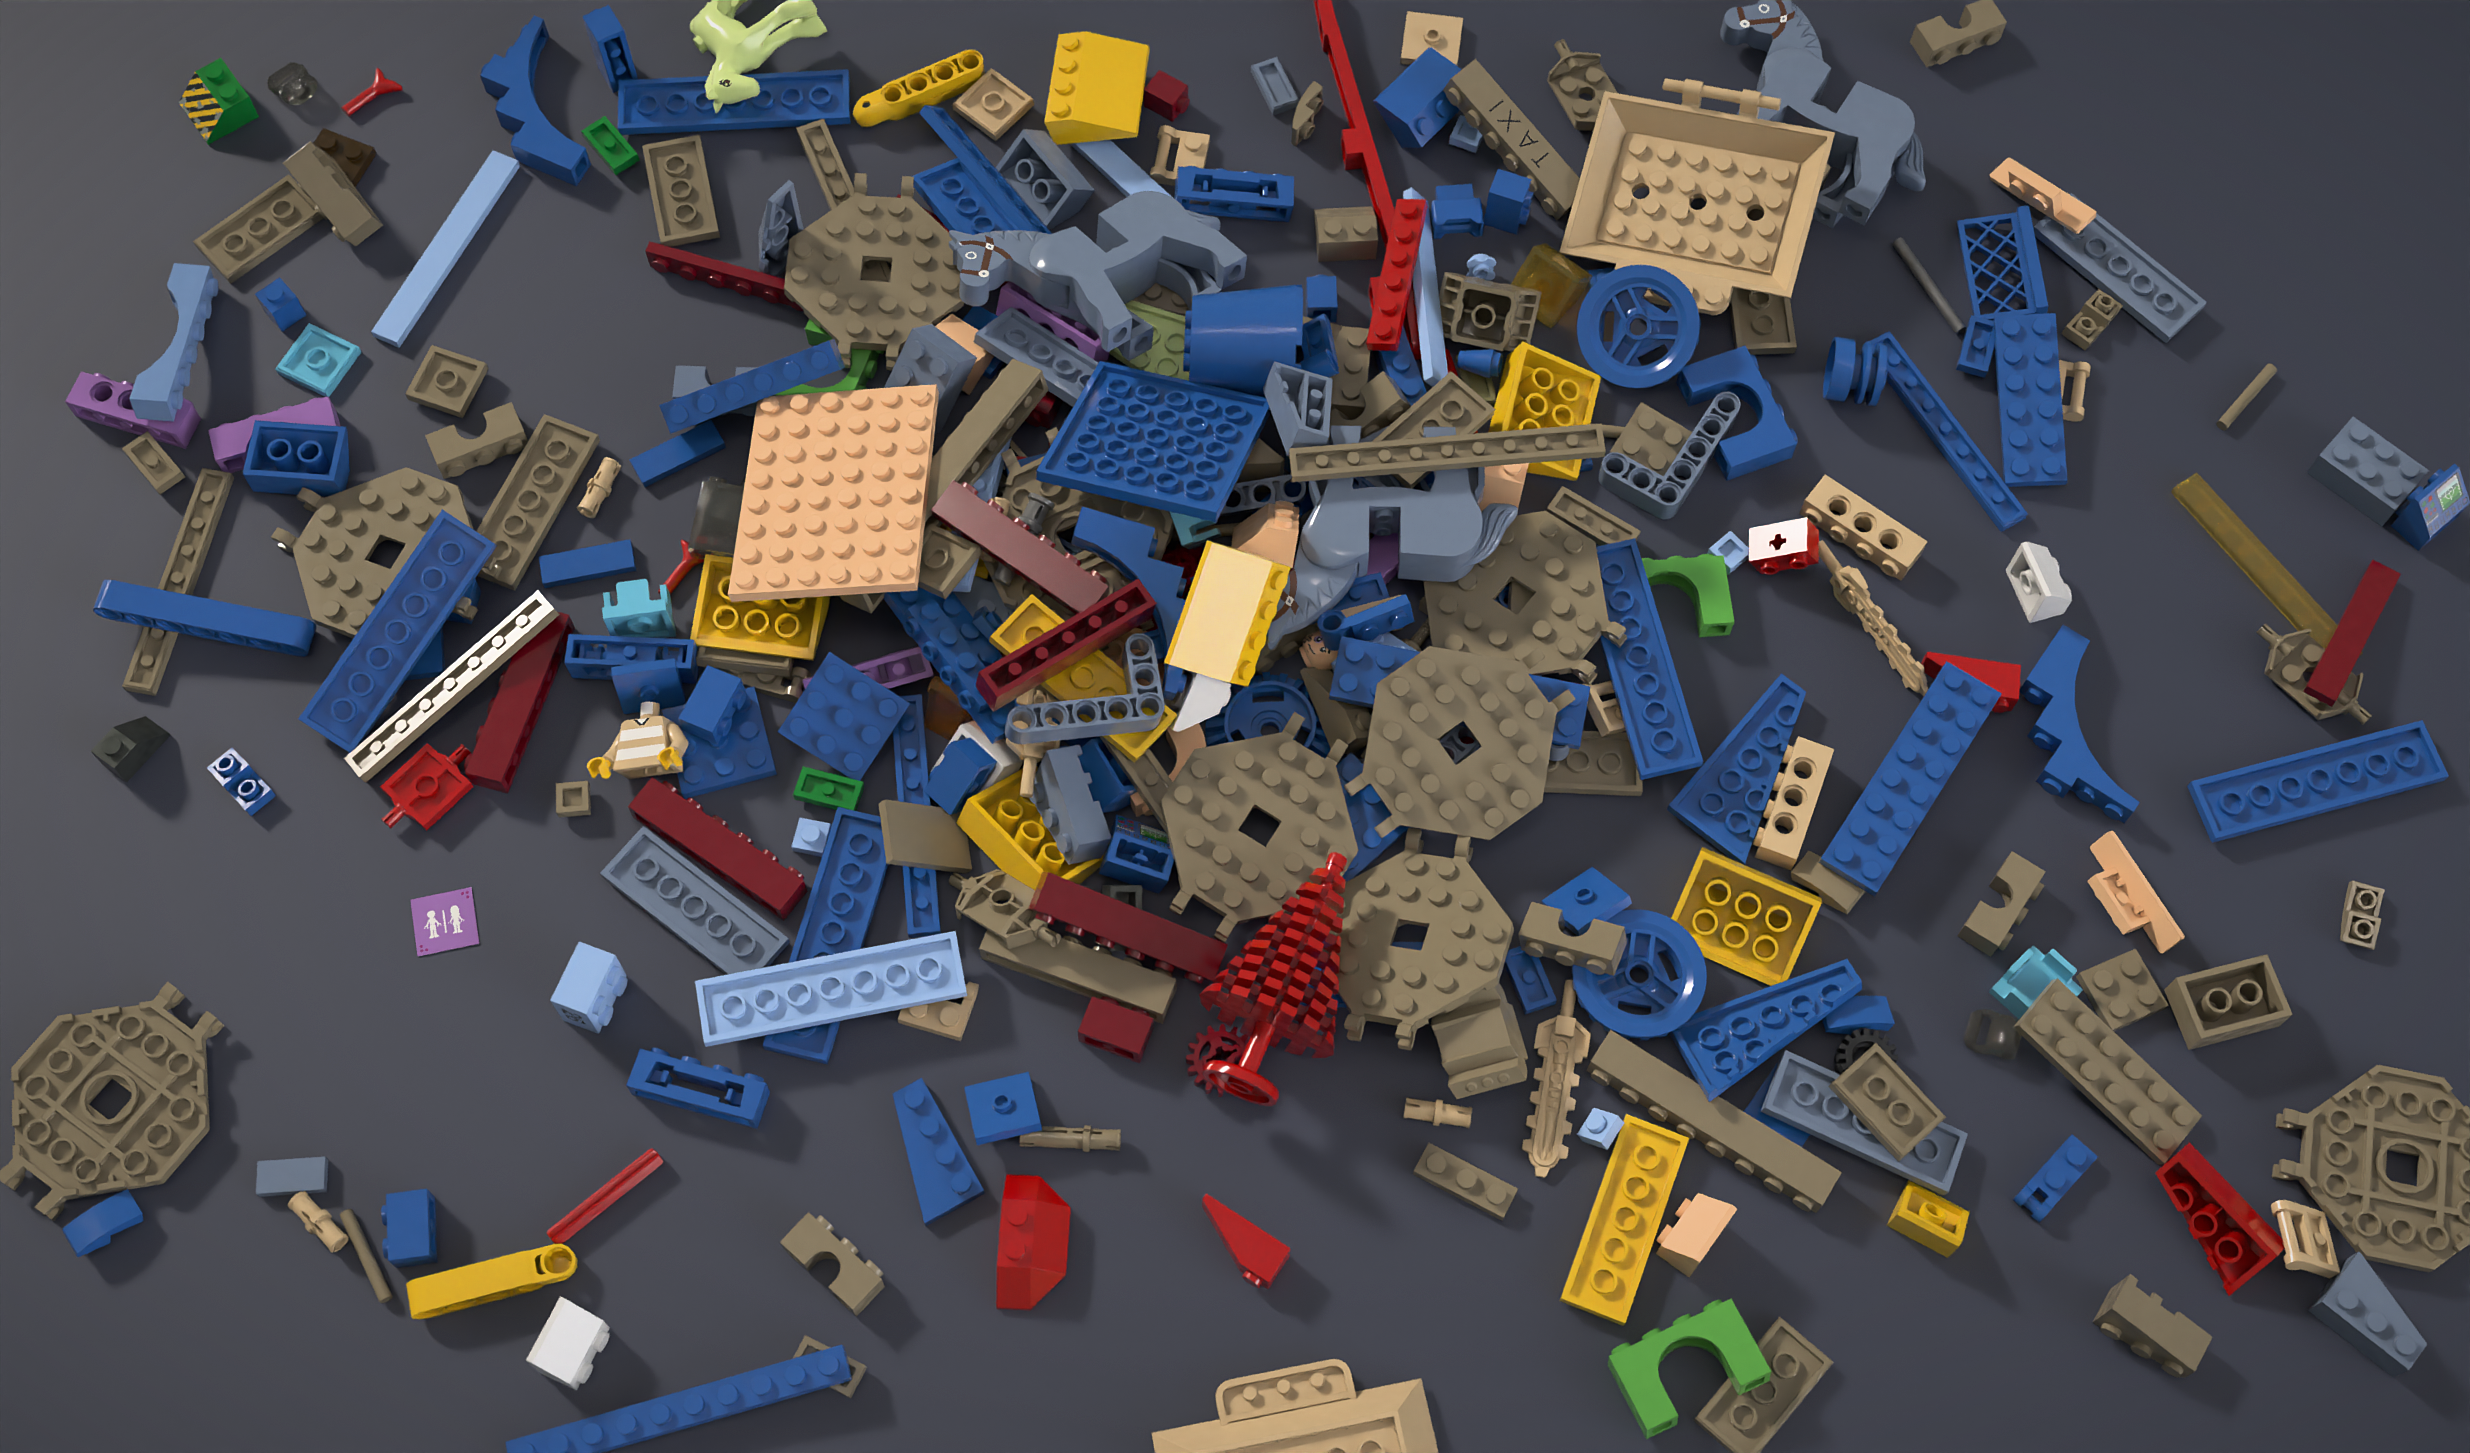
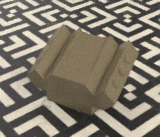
(1487, 312)
(1481, 1044)

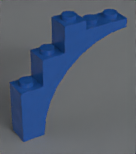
(535, 139)
(1127, 548)
(2058, 730)

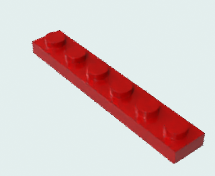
(1397, 275)

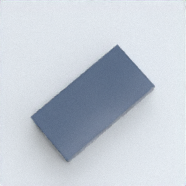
(1274, 86)
(291, 1176)

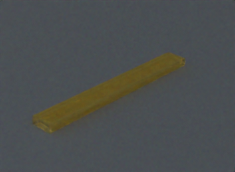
(2254, 559)

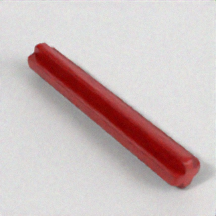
(605, 1197)

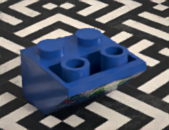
(2432, 507)
(1138, 855)

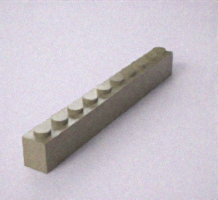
(977, 441)

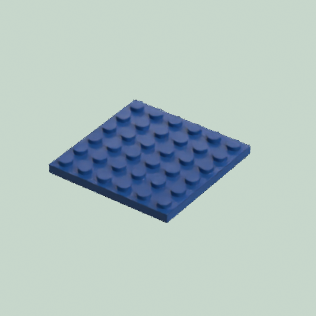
(1155, 441)

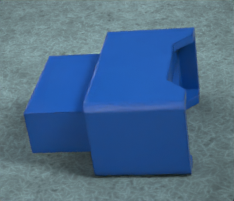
(1456, 211)

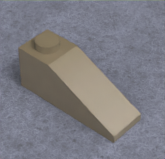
(1337, 718)

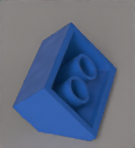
(1415, 101)
(296, 456)

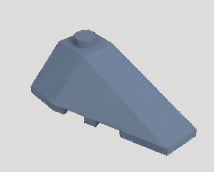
(778, 225)

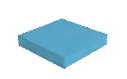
(318, 360)

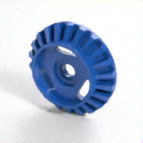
(1623, 294)
(1249, 718)
(1669, 1001)

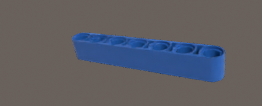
(205, 618)

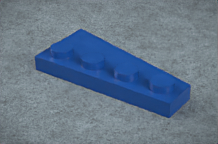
(936, 1160)

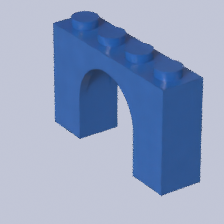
(1739, 374)

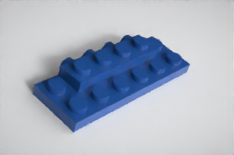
(954, 648)

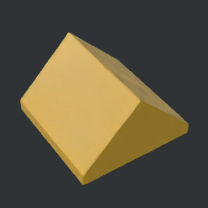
(1929, 1219)

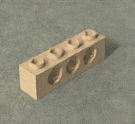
(1855, 513)
(1814, 762)

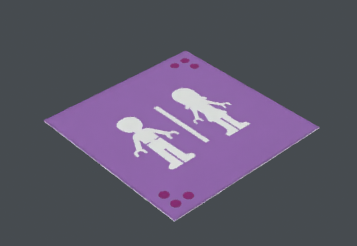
(444, 921)

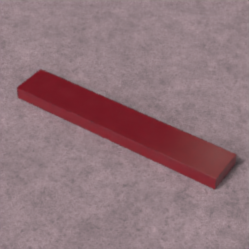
(2351, 633)

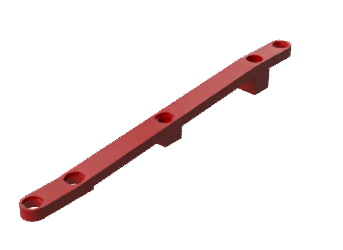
(1360, 151)

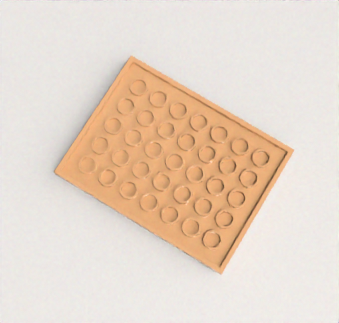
(835, 494)

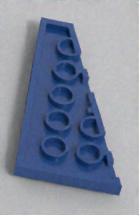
(1734, 784)
(1745, 1032)

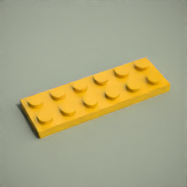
(1086, 679)
(1624, 1220)

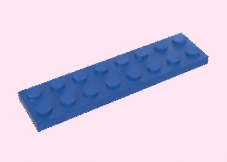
(783, 101)
(397, 632)
(1366, 663)
(1644, 669)
(1910, 778)
(2317, 781)
(836, 915)

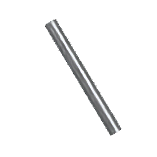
(1929, 286)

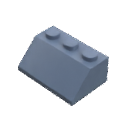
(1044, 178)

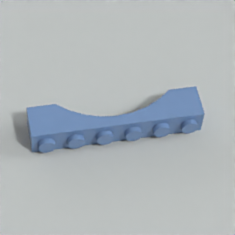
(160, 387)

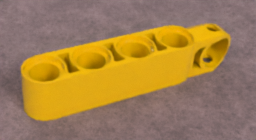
(928, 80)
(489, 1280)

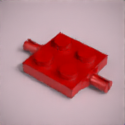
(426, 786)

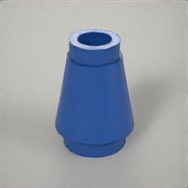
(1481, 362)

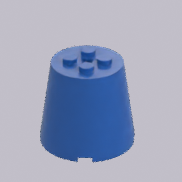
(1240, 334)

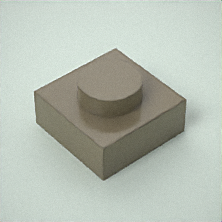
(573, 799)

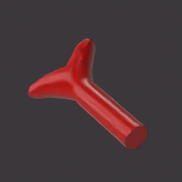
(378, 87)
(682, 569)

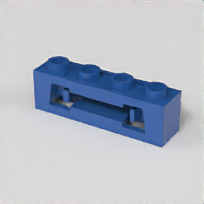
(1235, 193)
(596, 663)
(648, 1072)

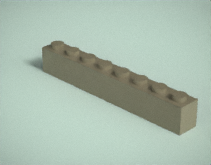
(1715, 1123)

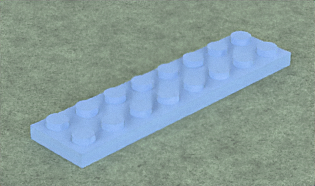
(830, 988)

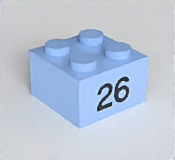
(589, 988)

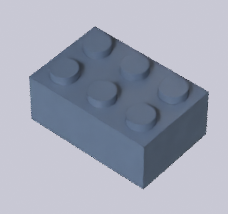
(933, 359)
(2367, 471)

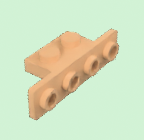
(2043, 195)
(2130, 896)

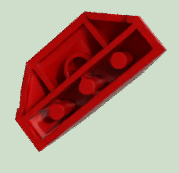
(1030, 1242)

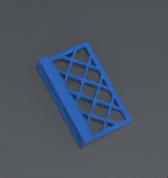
(2026, 257)

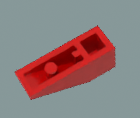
(1998, 675)
(1251, 1248)

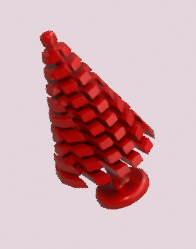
(1283, 985)

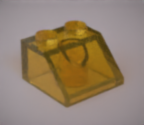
(1556, 278)

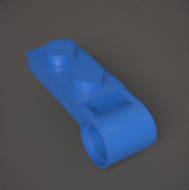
(1319, 347)
(1365, 624)

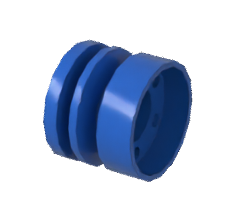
(1855, 371)

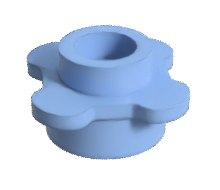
(1481, 267)

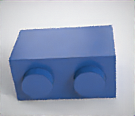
(1508, 202)
(712, 705)
(959, 774)
(410, 1228)

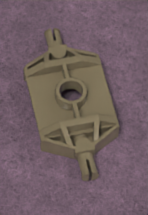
(1576, 75)
(2300, 653)
(1008, 920)

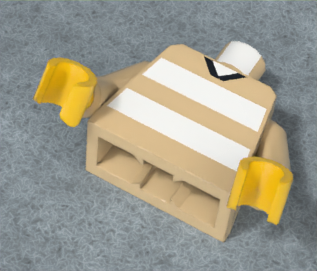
(643, 747)

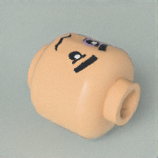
(1315, 653)

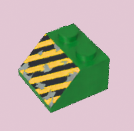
(216, 102)

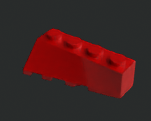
(2220, 1218)

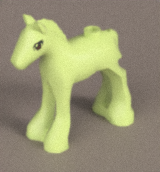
(744, 48)

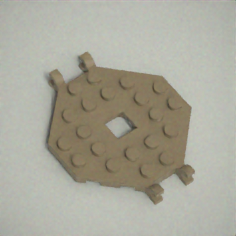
(864, 314)
(1064, 516)
(347, 528)
(1559, 619)
(1418, 775)
(1215, 797)
(1460, 952)
(70, 1064)
(2347, 1159)

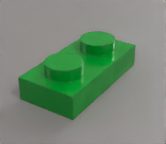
(610, 145)
(828, 789)

